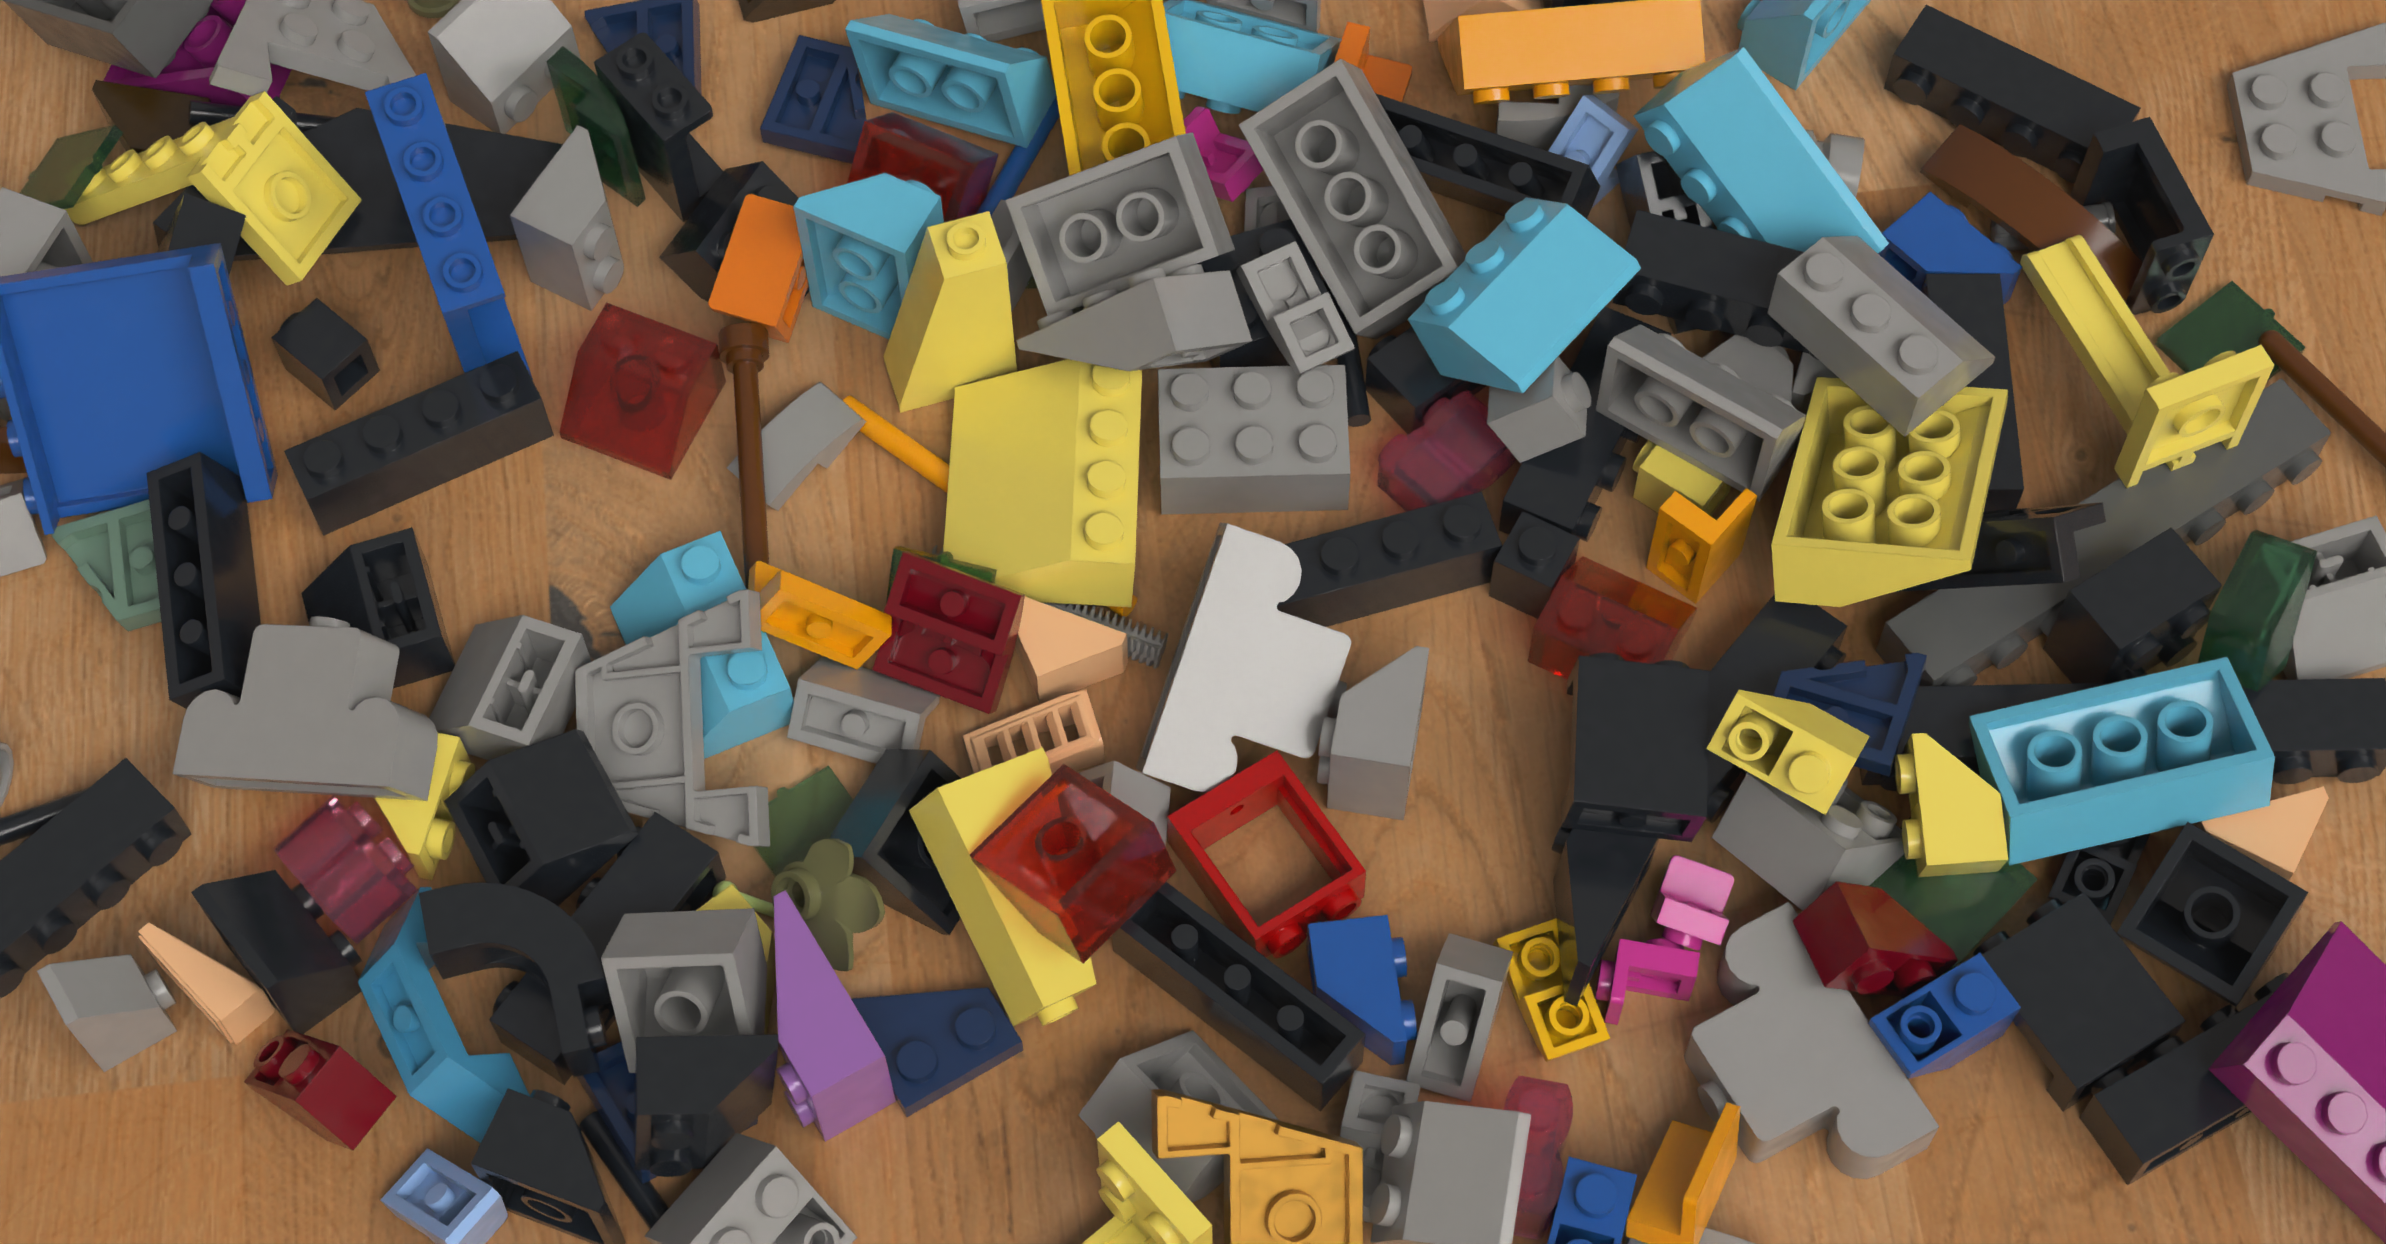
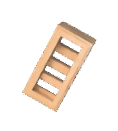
(1048, 716)
(221, 994)

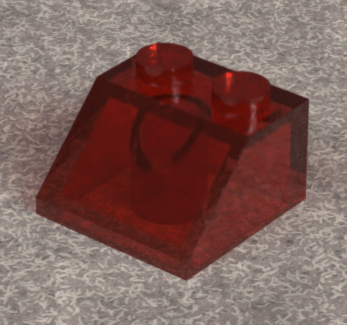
(921, 153)
(641, 390)
(1606, 613)
(1075, 862)

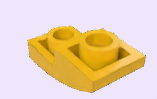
(1538, 990)

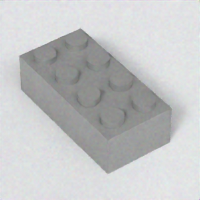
(1355, 197)

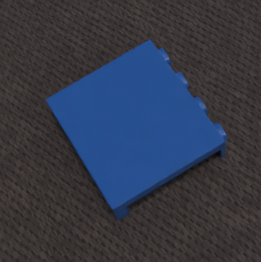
(444, 221)
(125, 374)

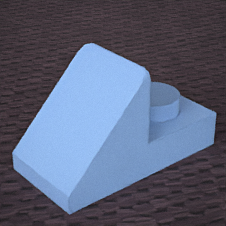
(1597, 138)
(446, 1202)

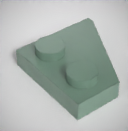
(117, 561)

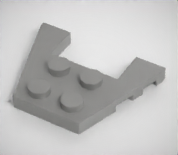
(317, 37)
(2302, 124)
(647, 722)

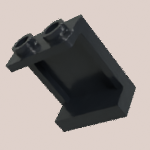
(659, 115)
(2152, 209)
(1637, 748)
(2080, 996)

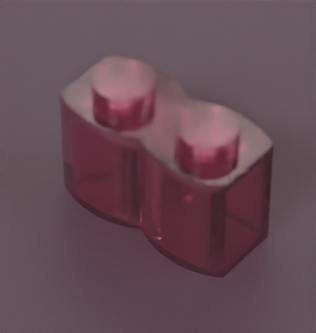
(1445, 457)
(347, 868)
(1542, 1175)

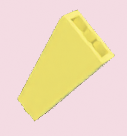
(952, 315)
(1024, 966)

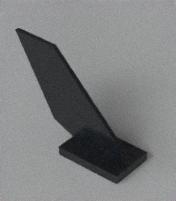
(493, 164)

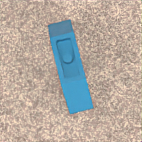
(422, 1034)

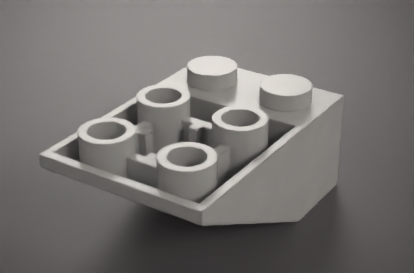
(1149, 325)

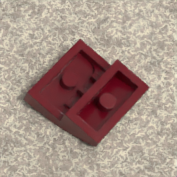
(950, 632)

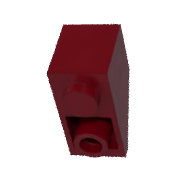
(1870, 942)
(320, 1087)

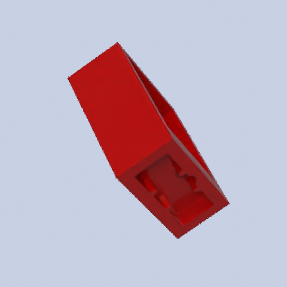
(1237, 803)

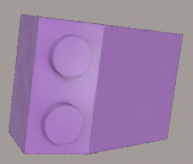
(830, 1057)

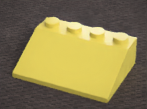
(1048, 481)
(1883, 507)

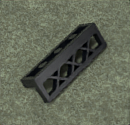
(2024, 547)

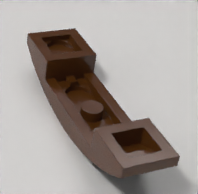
(2024, 202)

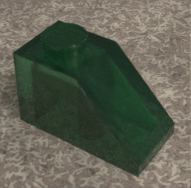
(2259, 609)

